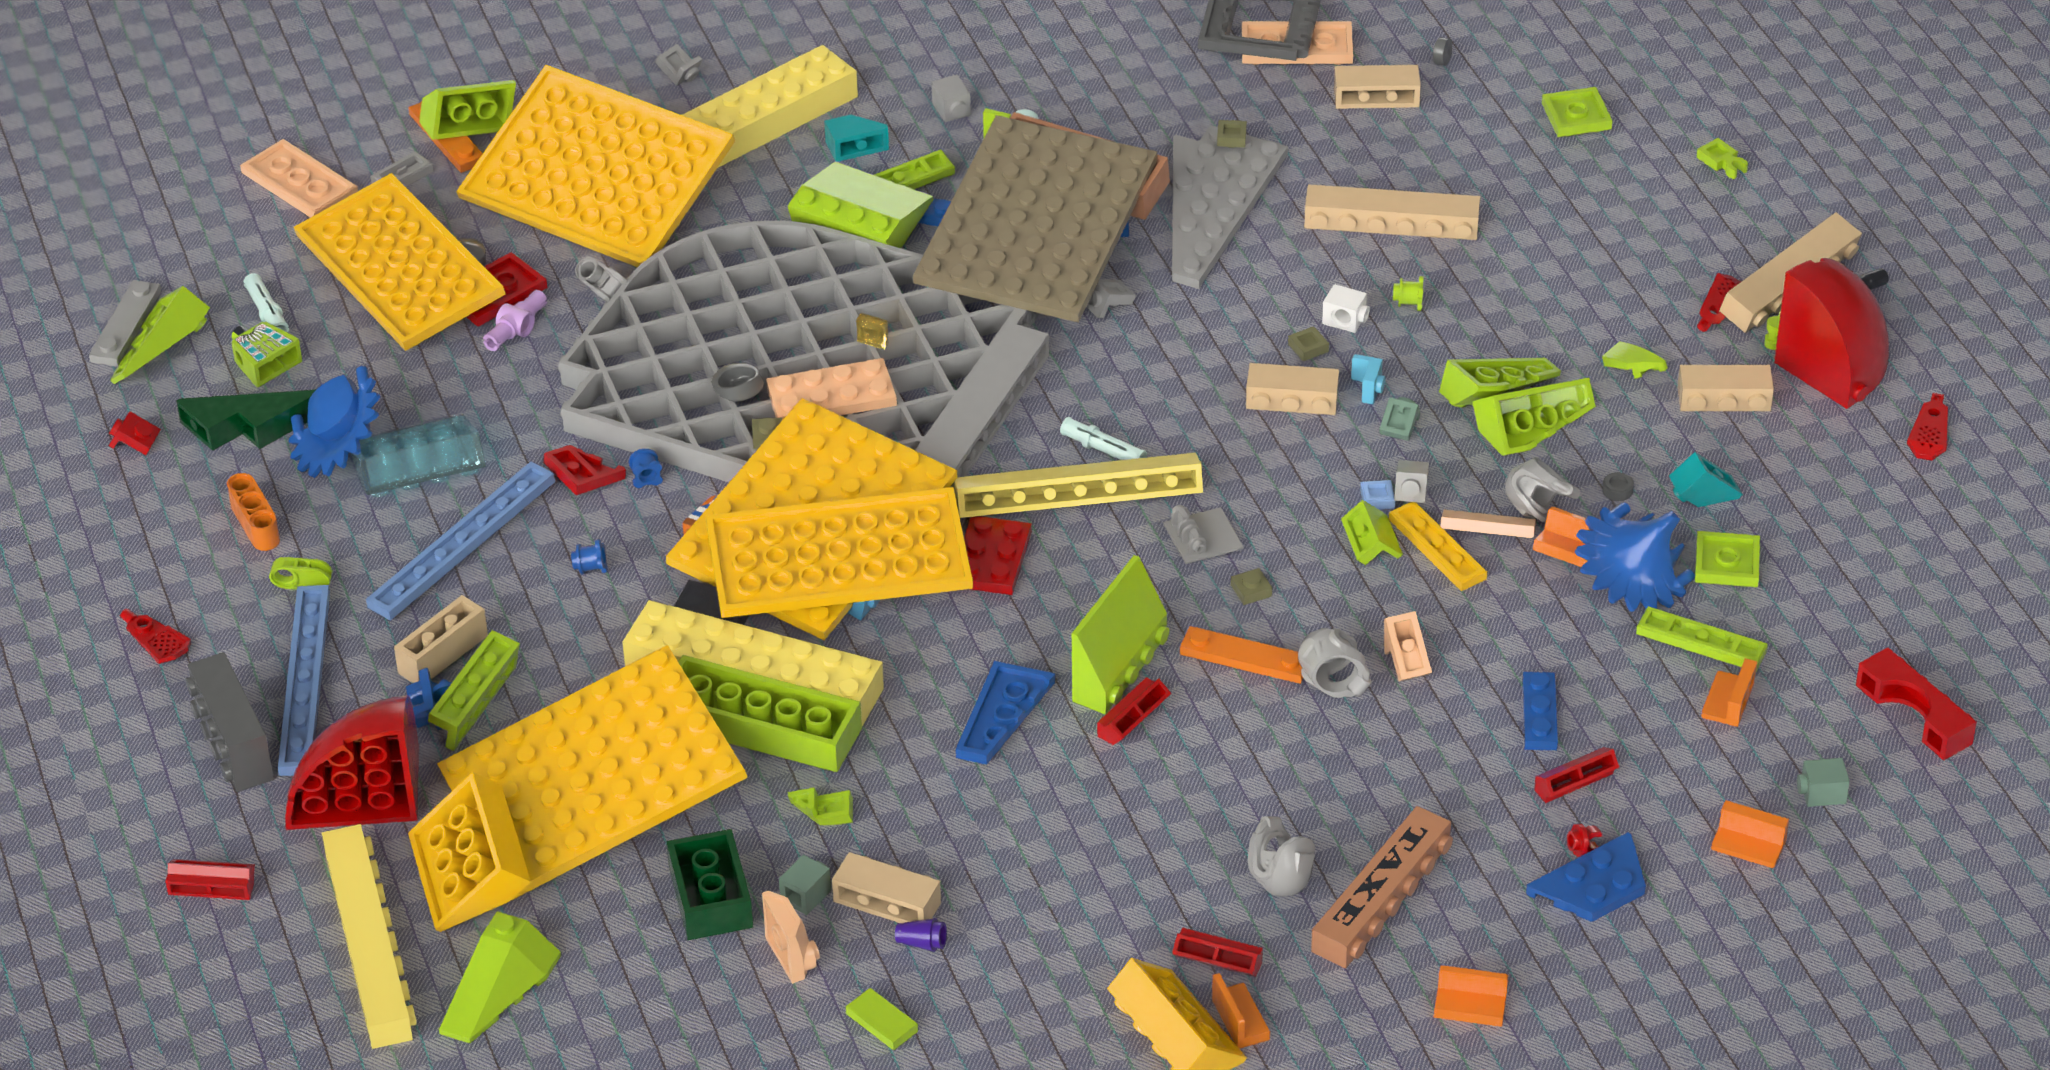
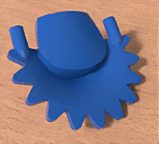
(336, 422)
(1633, 557)

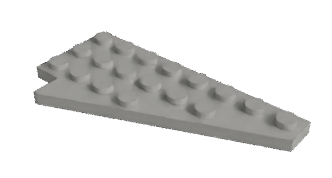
(1214, 196)

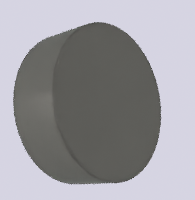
(1442, 51)
(1618, 486)

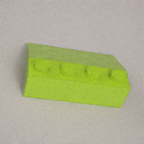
(859, 204)
(1117, 638)

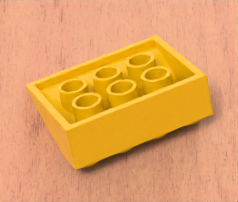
(468, 853)

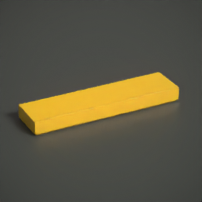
(1438, 546)

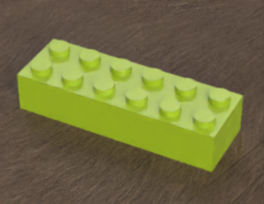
(776, 714)

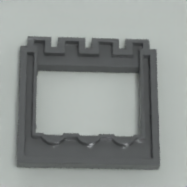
(1218, 23)

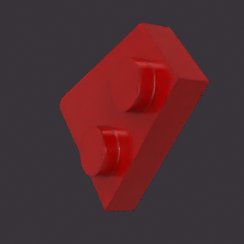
(581, 470)

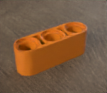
(253, 511)

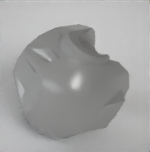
(1534, 486)
(1328, 652)
(1284, 870)

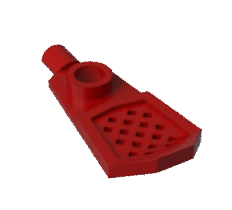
(1714, 300)
(1929, 432)
(157, 639)

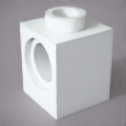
(1345, 308)

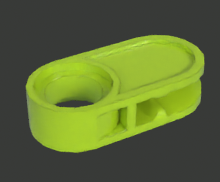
(305, 572)

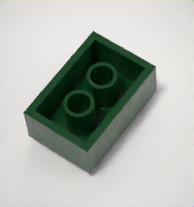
(709, 884)

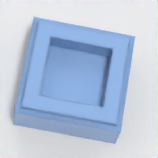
(1378, 494)

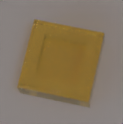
(872, 331)

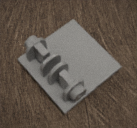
(1201, 534)

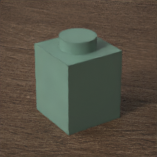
(1823, 782)
(805, 884)

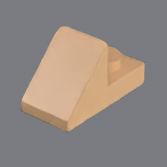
(1406, 645)

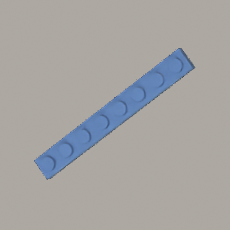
(460, 541)
(303, 676)

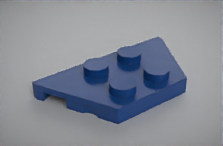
(1595, 880)

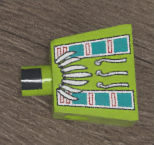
(264, 351)

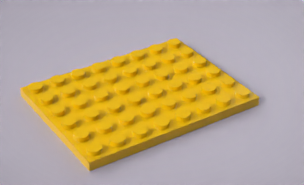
(596, 166)
(807, 461)
(603, 764)

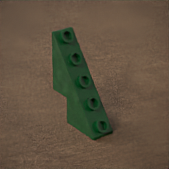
(256, 416)

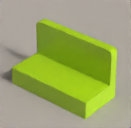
(1370, 532)

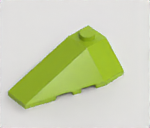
(166, 324)
(1480, 378)
(1526, 417)
(502, 968)

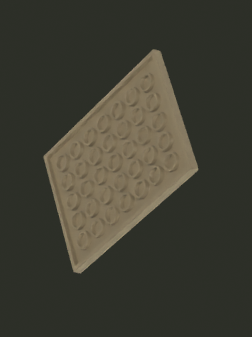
(1036, 218)

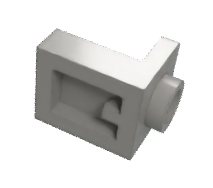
(1109, 292)

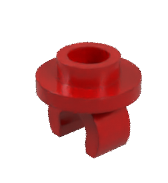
(1579, 839)

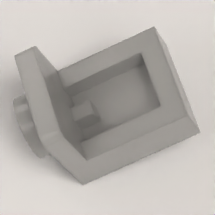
(678, 65)

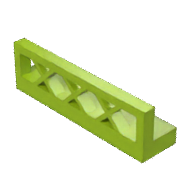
(475, 687)

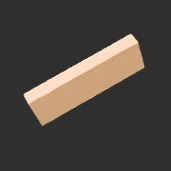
(1488, 523)

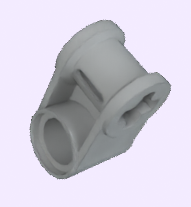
(598, 277)

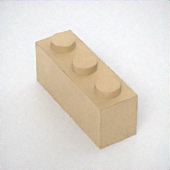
(1377, 86)
(1292, 388)
(1725, 388)
(441, 639)
(885, 890)

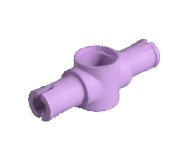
(515, 320)

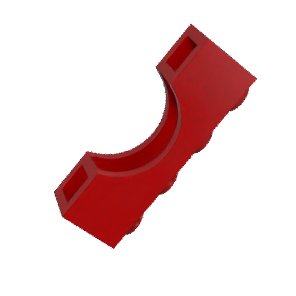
(1890, 679)

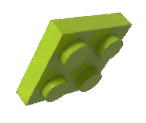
(1576, 111)
(1727, 559)

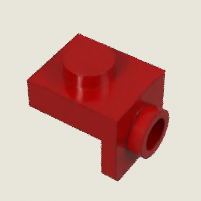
(134, 432)

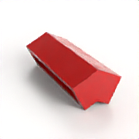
(1131, 710)
(1574, 770)
(210, 879)
(1218, 952)

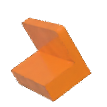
(1560, 536)
(1730, 694)
(1750, 834)
(1471, 995)
(1239, 1013)

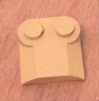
(788, 936)

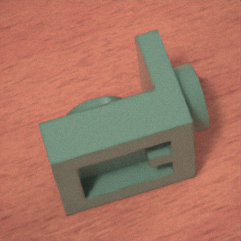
(1399, 418)

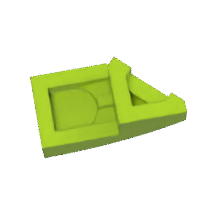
(1633, 357)
(824, 809)

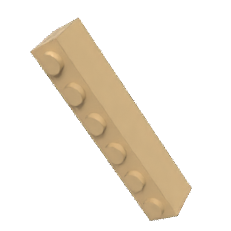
(1392, 212)
(1762, 291)

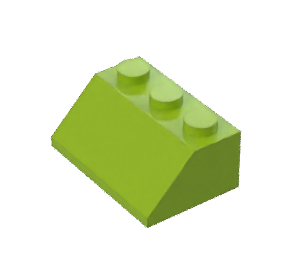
(467, 109)

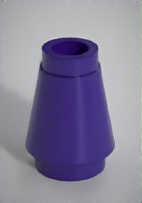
(923, 934)

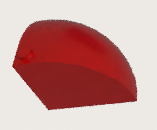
(1832, 331)
(359, 770)

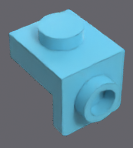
(1368, 371)

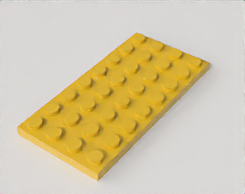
(399, 261)
(838, 552)

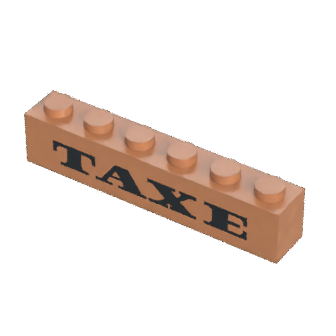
(1381, 887)

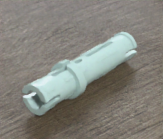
(268, 309)
(1092, 437)

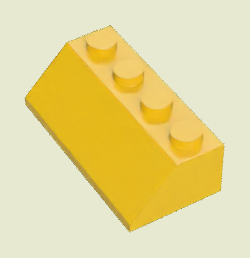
(1173, 1018)

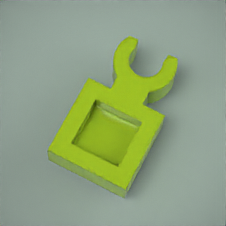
(1720, 155)

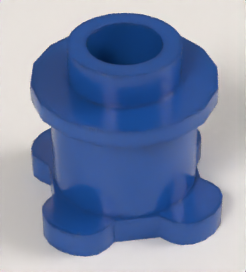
(645, 468)
(589, 557)

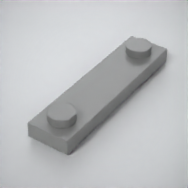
(125, 323)

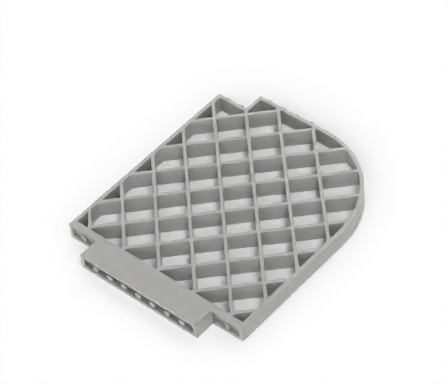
(962, 417)

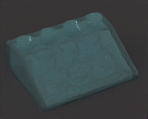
(418, 455)

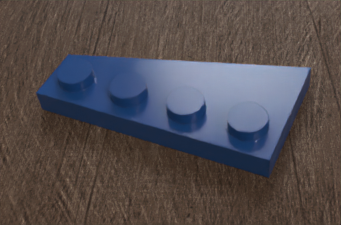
(1000, 709)

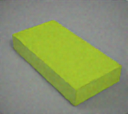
(881, 1018)

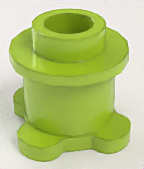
(1409, 292)

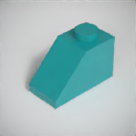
(855, 137)
(1703, 482)

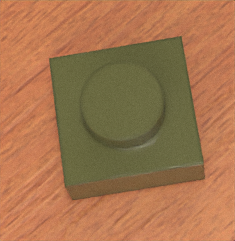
(1231, 133)
(1308, 343)
(762, 429)
(1251, 586)

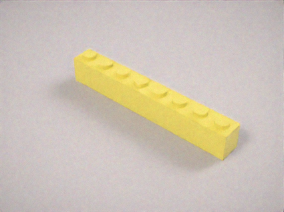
(1078, 485)
(367, 936)

